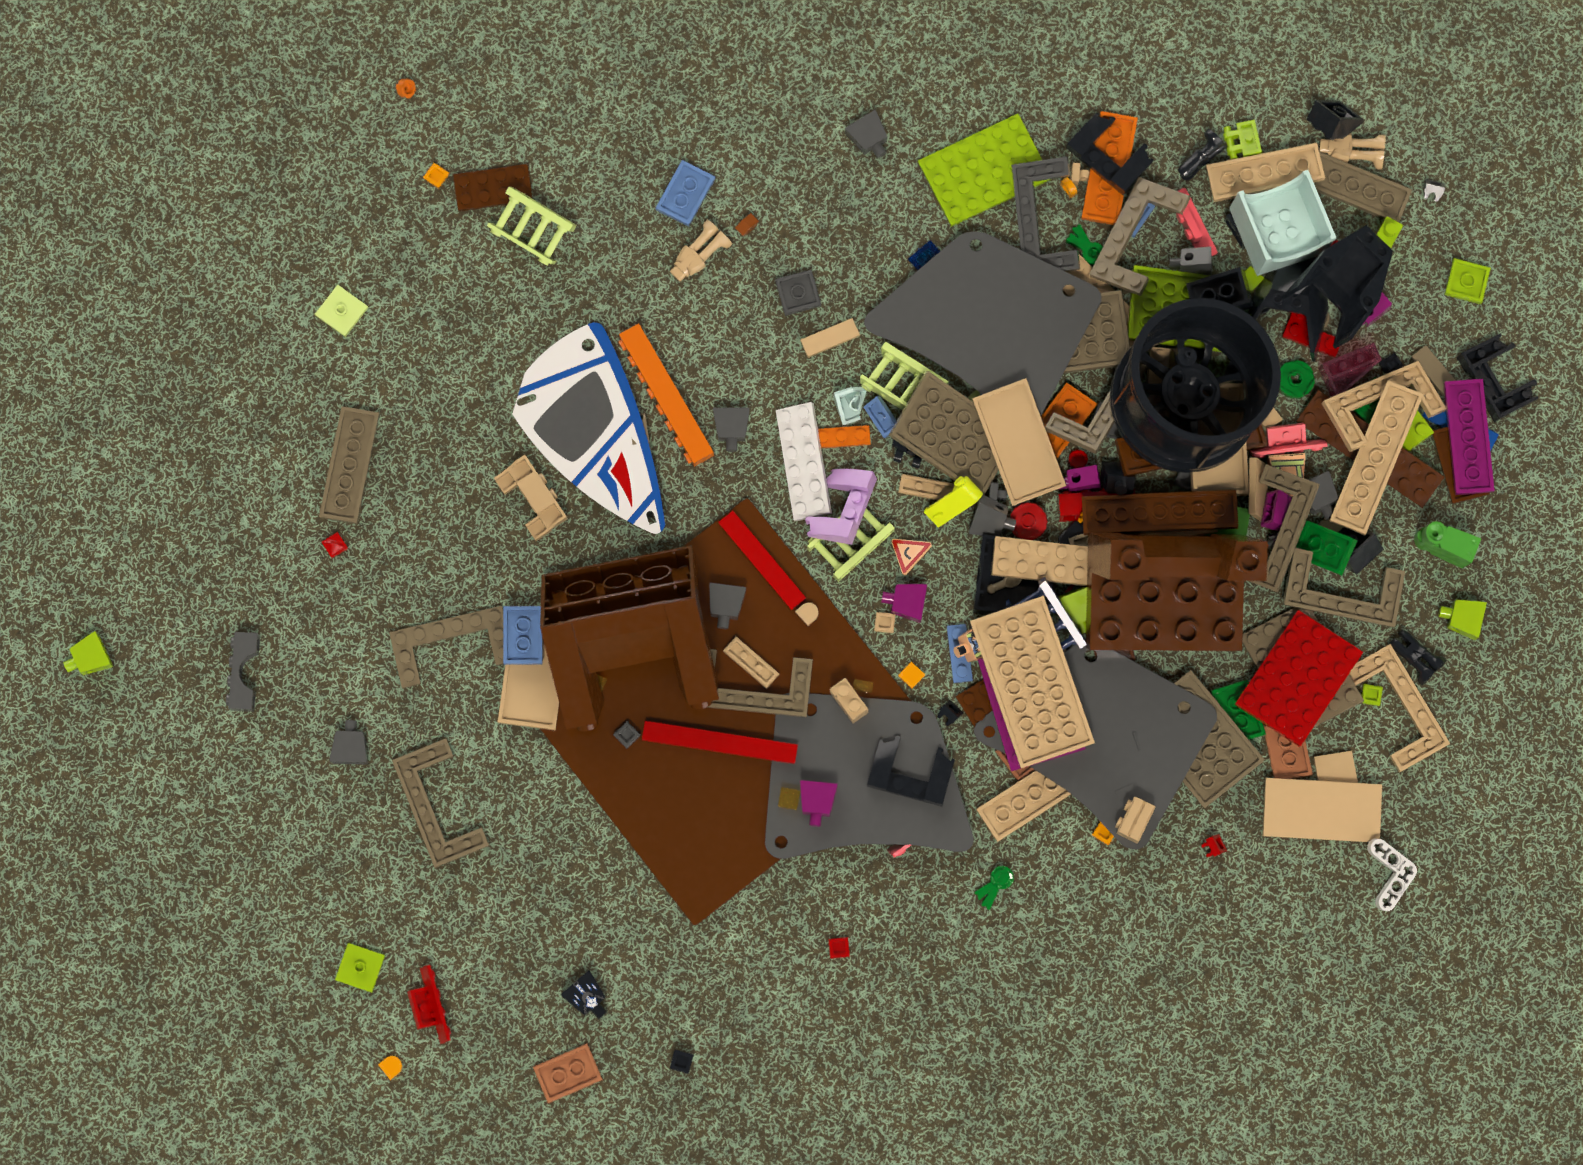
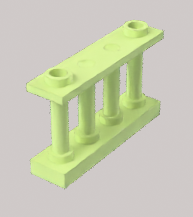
(531, 207)
(905, 364)
(854, 556)

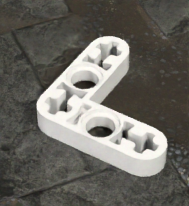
(1397, 868)

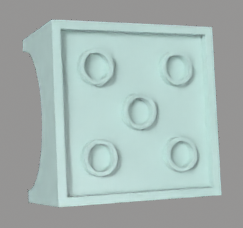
(1282, 224)

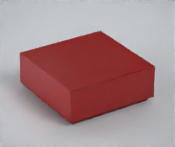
(839, 948)

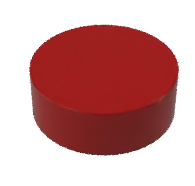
(1078, 459)

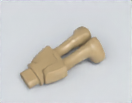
(1342, 149)
(690, 261)

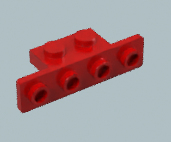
(427, 1006)

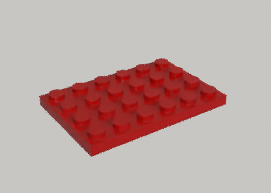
(1299, 678)

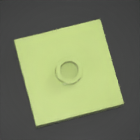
(341, 310)

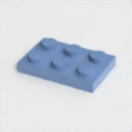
(685, 193)
(522, 635)

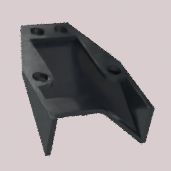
(1350, 277)
(1306, 301)

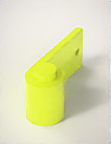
(962, 497)

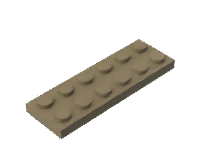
(1362, 189)
(349, 465)

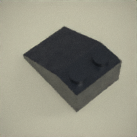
(1225, 286)

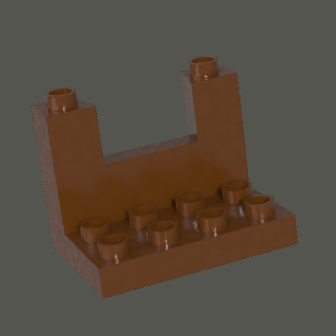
(1169, 590)
(621, 618)

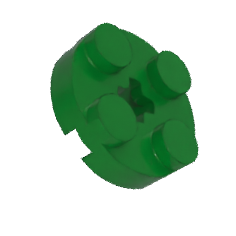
(1306, 379)

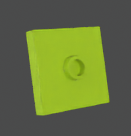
(1467, 281)
(360, 967)

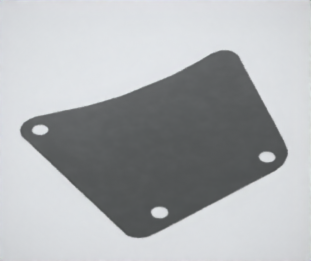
(990, 315)
(1117, 701)
(843, 753)

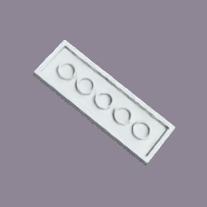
(803, 461)

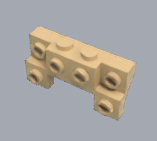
(533, 487)

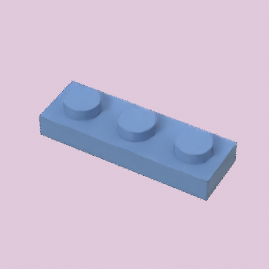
(960, 667)

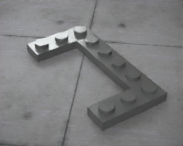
(1023, 178)

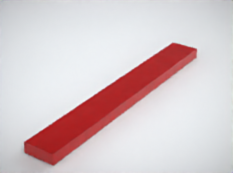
(719, 742)

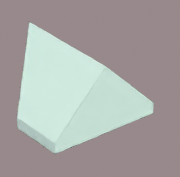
(849, 403)

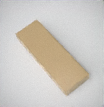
(830, 337)
(924, 487)
(751, 662)

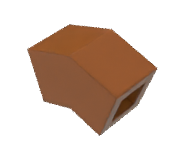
(747, 225)

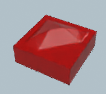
(334, 545)

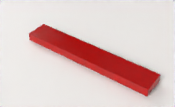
(762, 560)

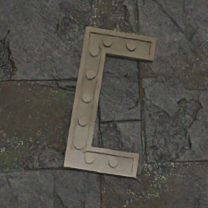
(1106, 265)
(1091, 437)
(1297, 513)
(1381, 614)
(407, 638)
(790, 705)
(438, 849)

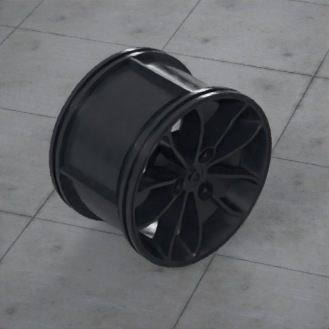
(1216, 326)

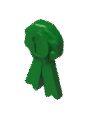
(1089, 249)
(1001, 878)

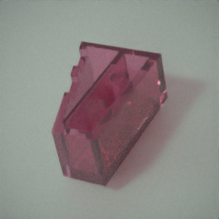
(1348, 369)

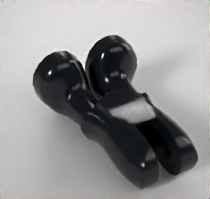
(1200, 158)
(1414, 652)

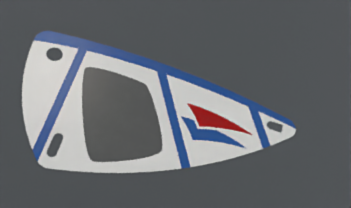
(588, 423)

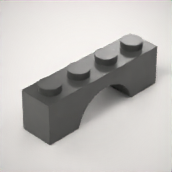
(244, 647)

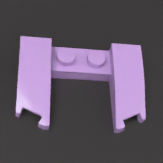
(843, 530)

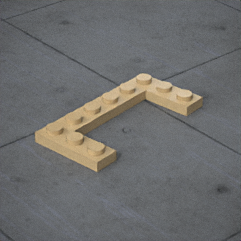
(1339, 406)
(1432, 735)

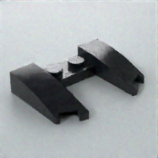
(1118, 177)
(1498, 403)
(885, 780)

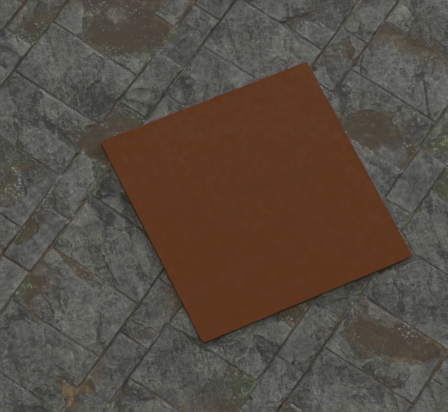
(704, 812)

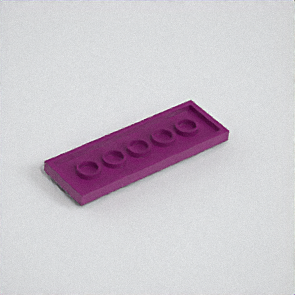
(1469, 436)

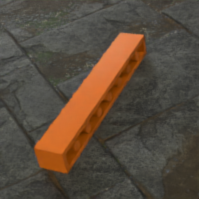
(666, 395)

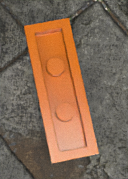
(844, 436)

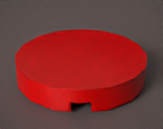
(1030, 521)

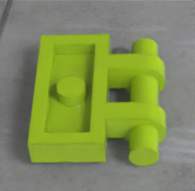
(1248, 139)

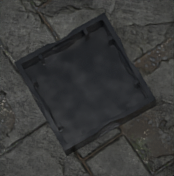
(990, 603)

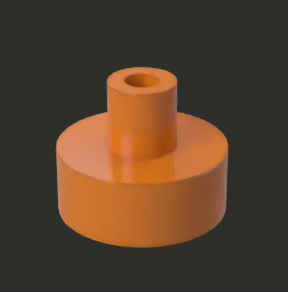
(405, 88)

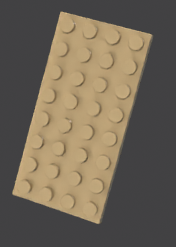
(1032, 682)

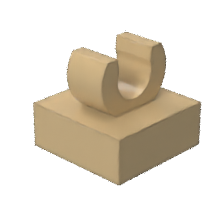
(1077, 174)

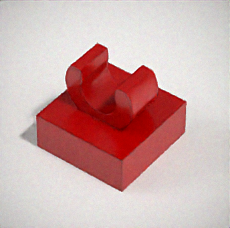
(1216, 845)

